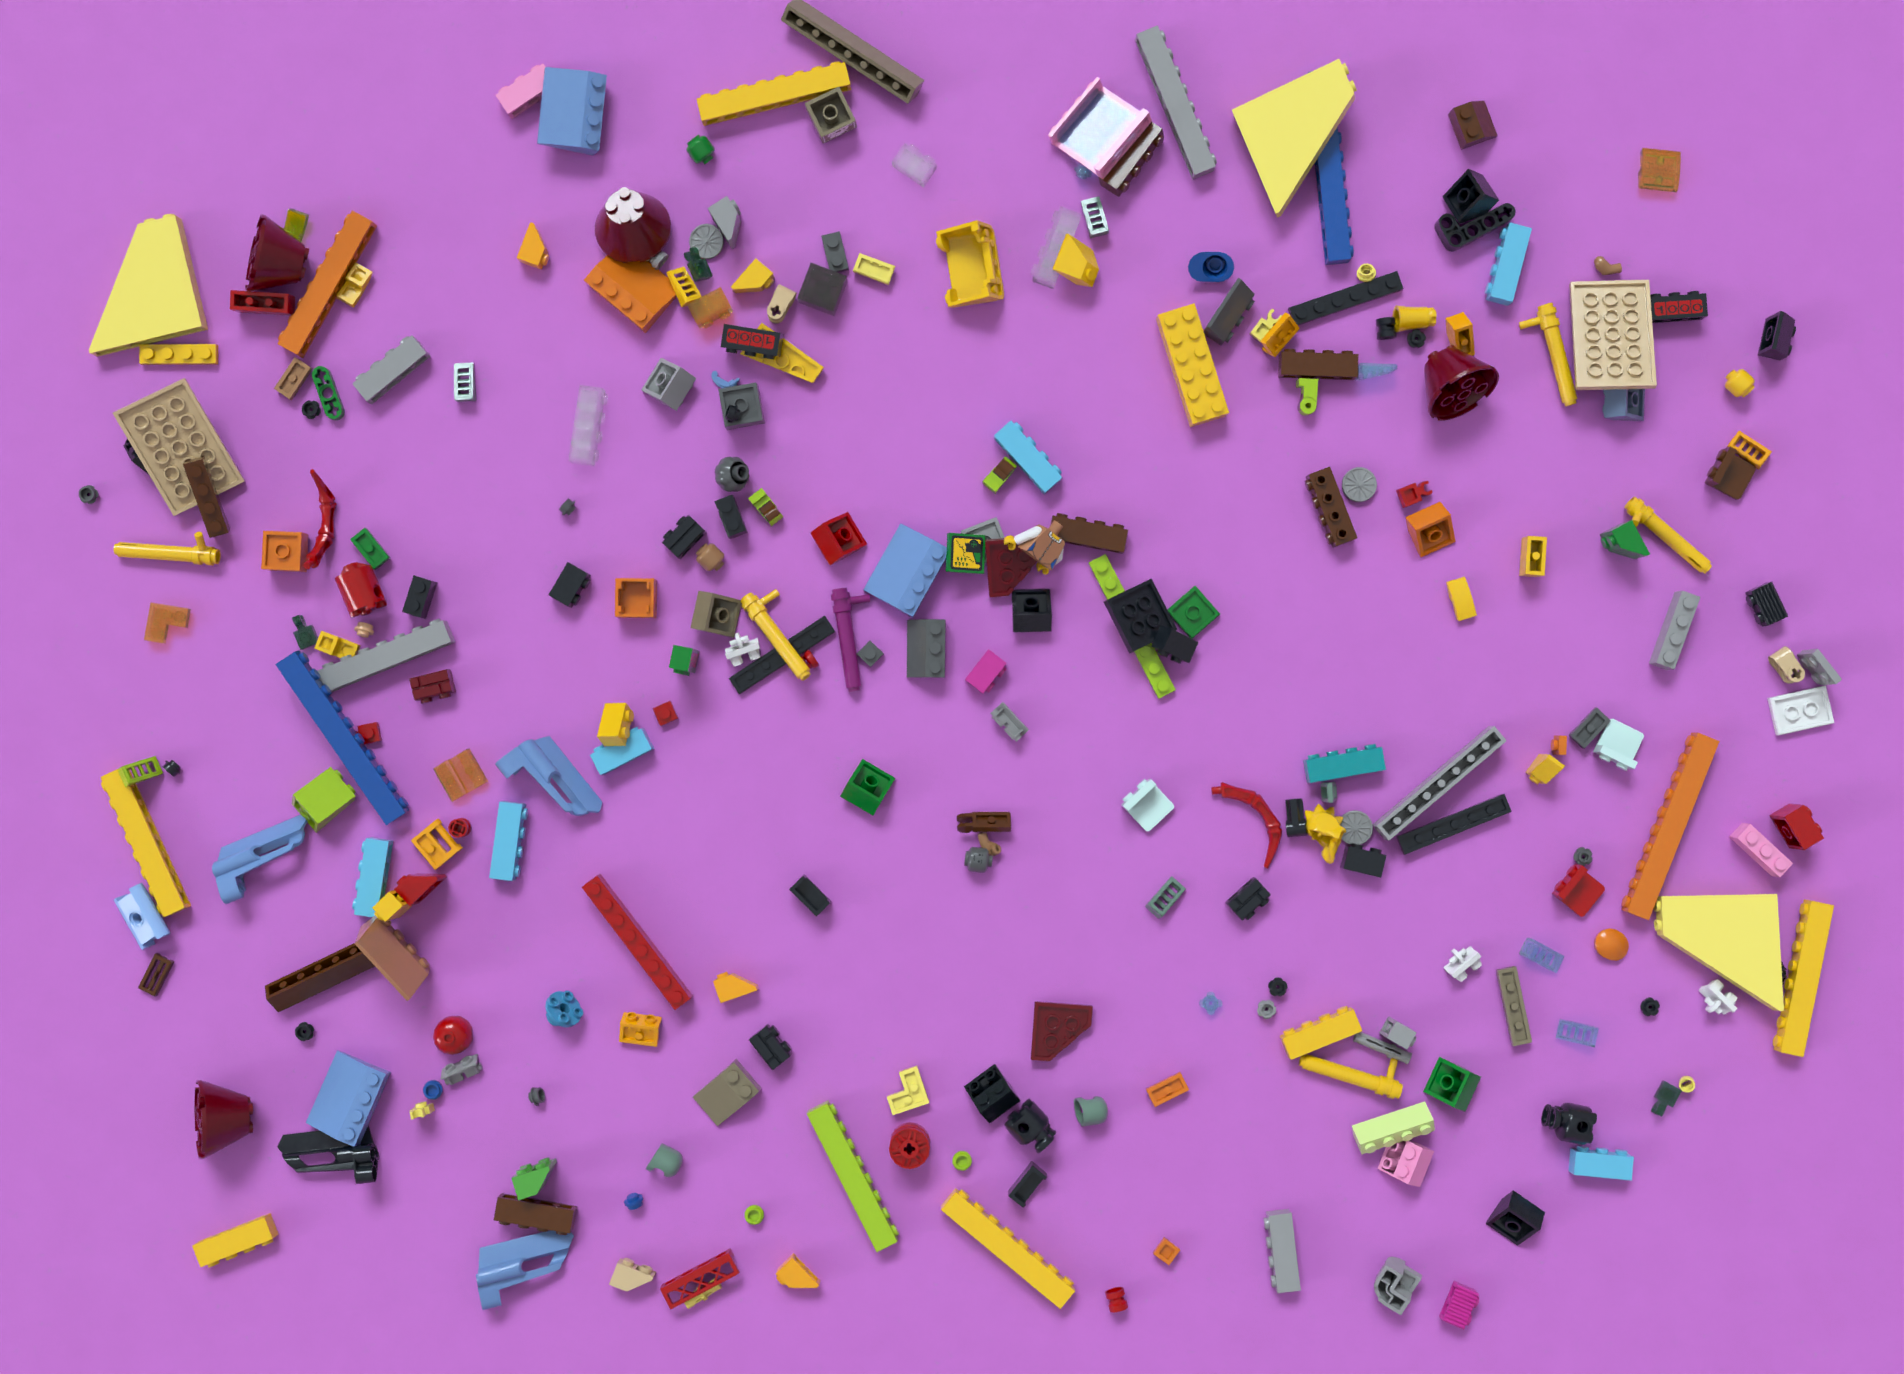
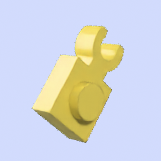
(1264, 326)
(421, 1110)

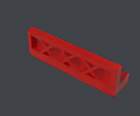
(700, 1270)

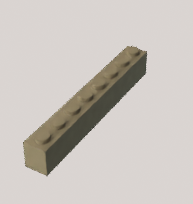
(852, 50)

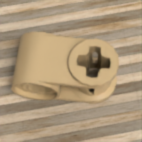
(782, 301)
(1785, 663)

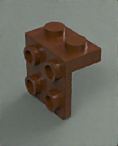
(1730, 473)

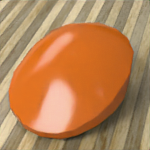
(1611, 944)

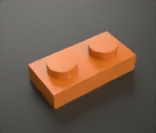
(1167, 1089)

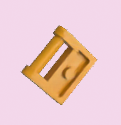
(431, 848)

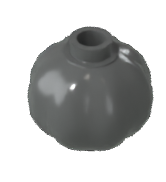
(732, 474)

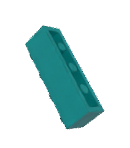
(1344, 764)

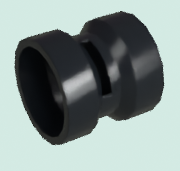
(1386, 328)

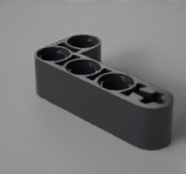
(1477, 225)

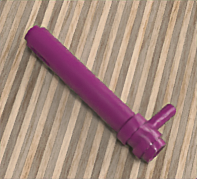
(842, 609)

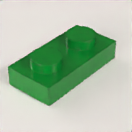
(370, 548)

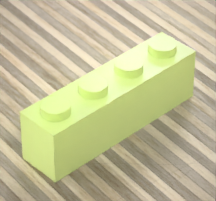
(1393, 1128)

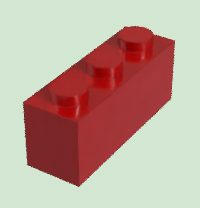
(262, 302)

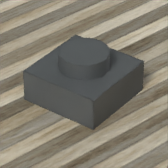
(870, 653)

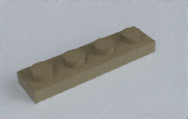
(1513, 1006)

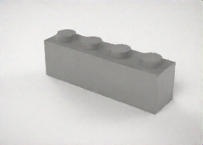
(391, 369)
(1674, 630)
(1283, 1251)

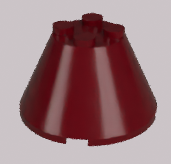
(632, 226)
(274, 257)
(1456, 382)
(220, 1117)

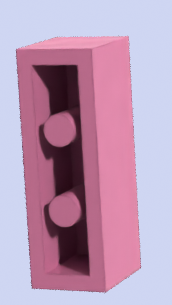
(523, 92)
(1761, 850)

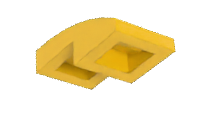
(355, 285)
(1461, 598)
(336, 645)

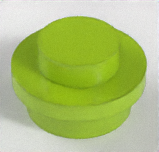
(962, 1160)
(754, 1214)

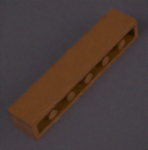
(317, 977)

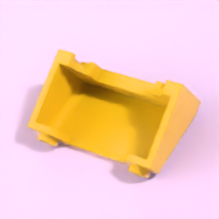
(971, 264)

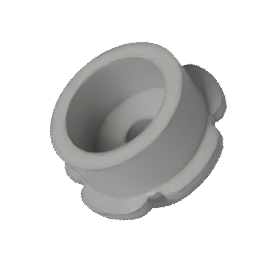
(1271, 1009)

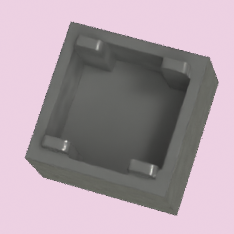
(748, 401)

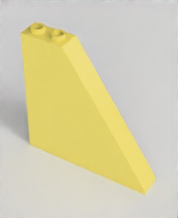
(1292, 127)
(153, 292)
(1729, 936)

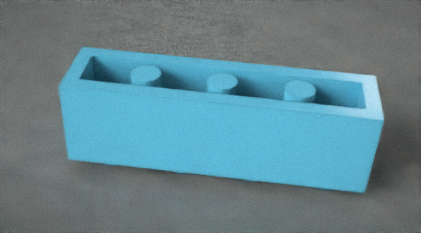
(1508, 264)
(1027, 457)
(507, 841)
(373, 875)

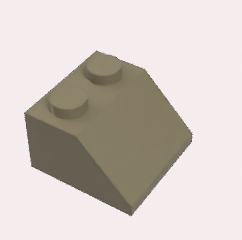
(716, 614)

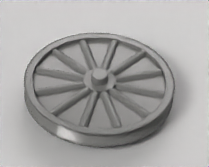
(707, 240)
(1359, 484)
(1357, 826)

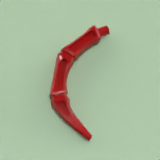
(326, 532)
(1257, 802)

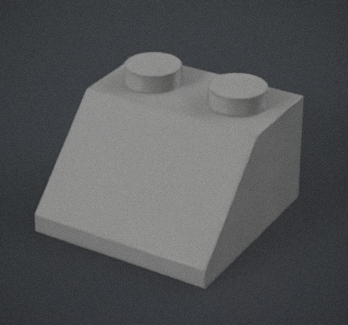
(726, 216)
(668, 384)

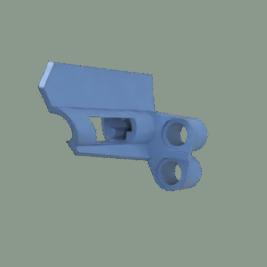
(546, 760)
(244, 856)
(502, 1263)

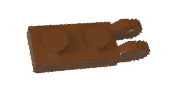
(984, 822)

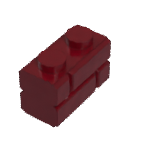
(432, 685)

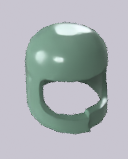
(1094, 1111)
(667, 1160)

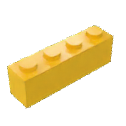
(1320, 1032)
(234, 1240)

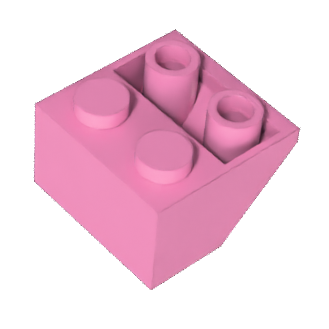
(1406, 1162)

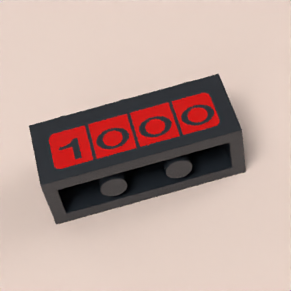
(1678, 307)
(752, 341)

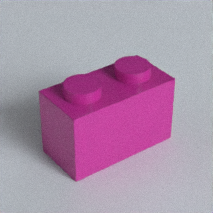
(986, 671)

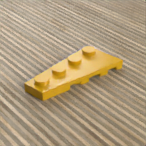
(791, 360)

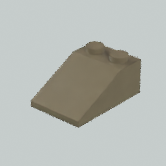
(727, 1092)

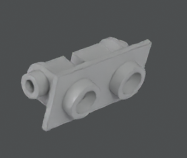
(1006, 717)
(453, 1072)

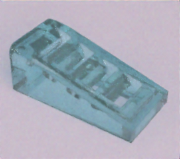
(1370, 370)
(1530, 949)
(1591, 1042)

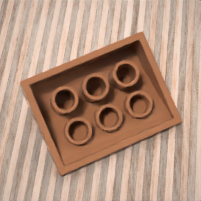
(392, 956)

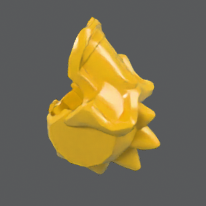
(1326, 829)

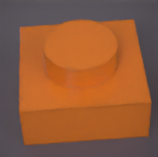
(1559, 745)
(1166, 1251)

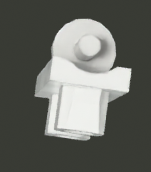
(744, 646)
(1461, 961)
(1716, 1000)

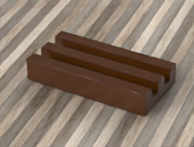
(163, 960)

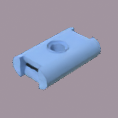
(142, 916)

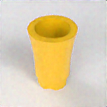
(1413, 317)

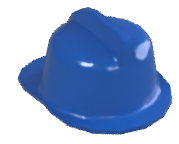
(1211, 267)

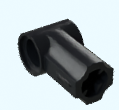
(1295, 818)

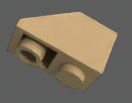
(630, 1275)

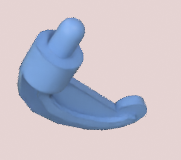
(722, 383)

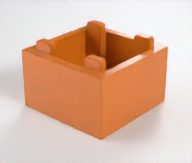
(284, 551)
(635, 598)

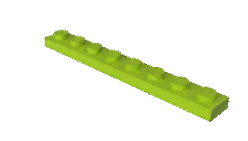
(1146, 655)

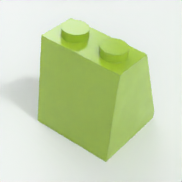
(323, 798)

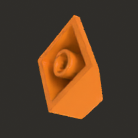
(1431, 529)

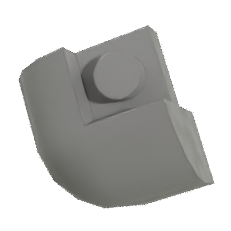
(1395, 1284)

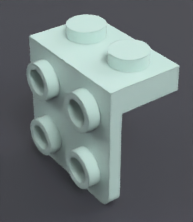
(1619, 744)
(1147, 804)

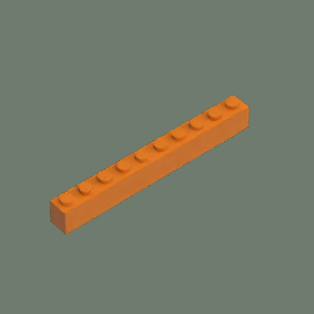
(1669, 825)

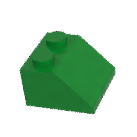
(1624, 540)
(867, 787)
(1452, 1084)

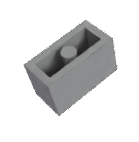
(1398, 1033)

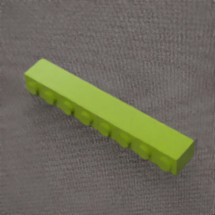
(852, 1175)

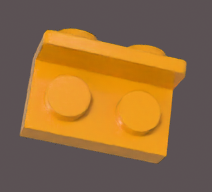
(1279, 335)
(639, 1029)

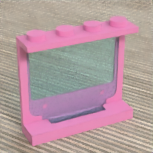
(1099, 129)

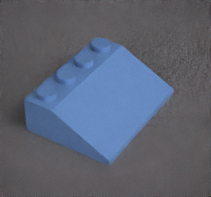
(572, 110)
(906, 570)
(348, 1098)

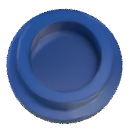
(432, 1089)
(633, 1201)

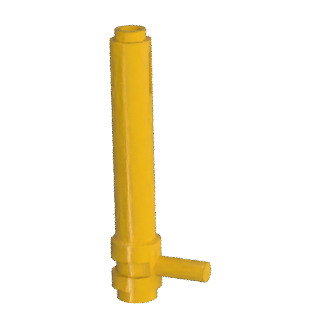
(1550, 326)
(1645, 515)
(197, 554)
(758, 613)
(1379, 1084)

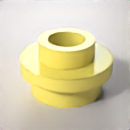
(1366, 272)

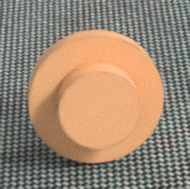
(364, 629)

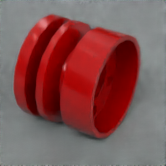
(919, 1140)

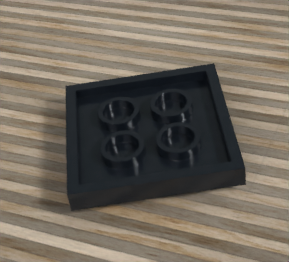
(1139, 615)

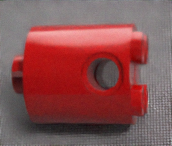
(360, 589)

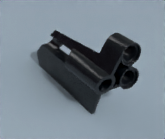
(361, 1158)

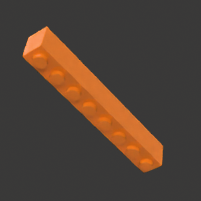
(326, 284)

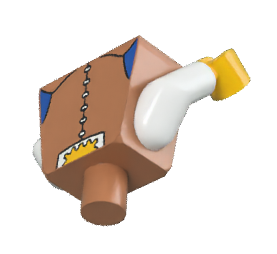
(1040, 544)

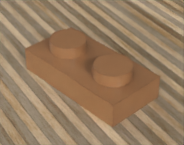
(293, 378)

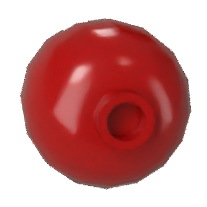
(453, 1035)

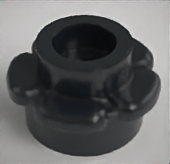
(1416, 343)
(306, 409)
(732, 413)
(172, 767)
(1282, 987)
(1645, 1006)
(304, 1036)

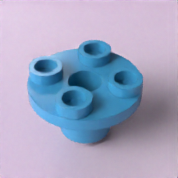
(563, 1009)

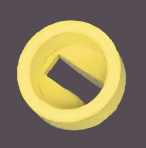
(1688, 1087)

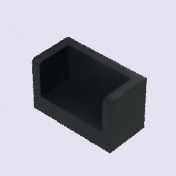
(810, 895)
(1026, 1183)

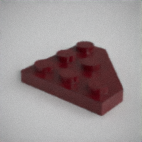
(1005, 567)
(1057, 1027)

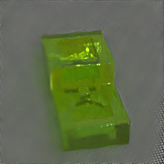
(296, 223)

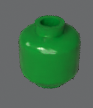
(700, 149)

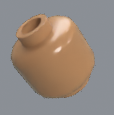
(710, 557)

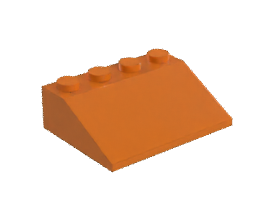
(632, 289)

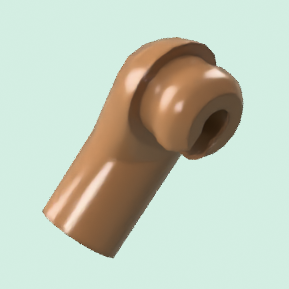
(1605, 268)
(993, 848)

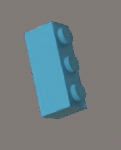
(612, 757)
(1601, 1163)

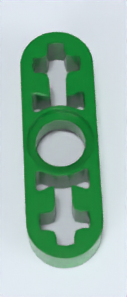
(328, 407)

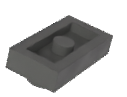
(835, 252)
(1589, 727)

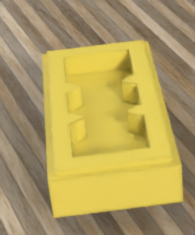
(874, 269)

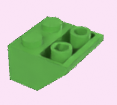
(531, 1179)

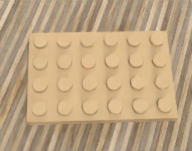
(1612, 335)
(171, 430)

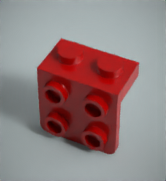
(1578, 890)

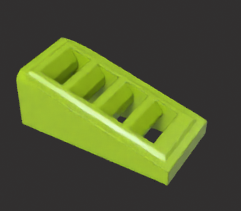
(125, 775)

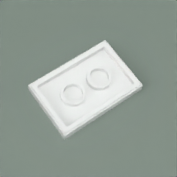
(1800, 710)

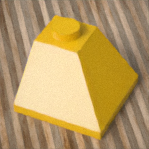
(1076, 262)

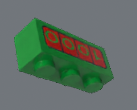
(683, 660)

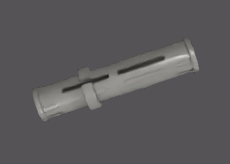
(1389, 1050)

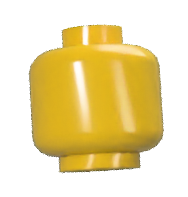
(1739, 383)

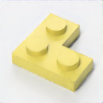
(913, 1093)

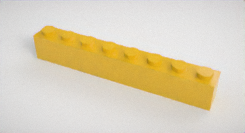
(772, 94)
(146, 844)
(1803, 977)
(1008, 1248)

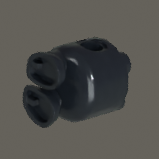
(1571, 1122)
(1029, 1125)

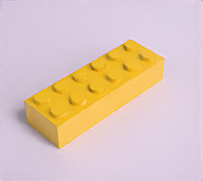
(1192, 365)

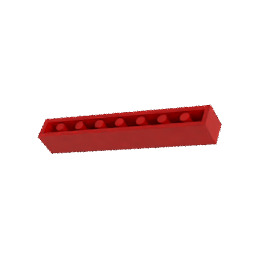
(637, 941)

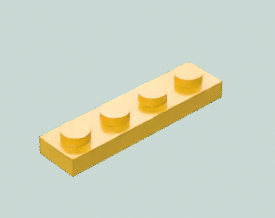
(178, 354)

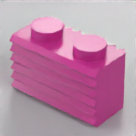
(1459, 1305)

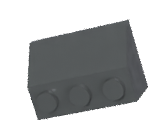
(1230, 313)
(926, 648)

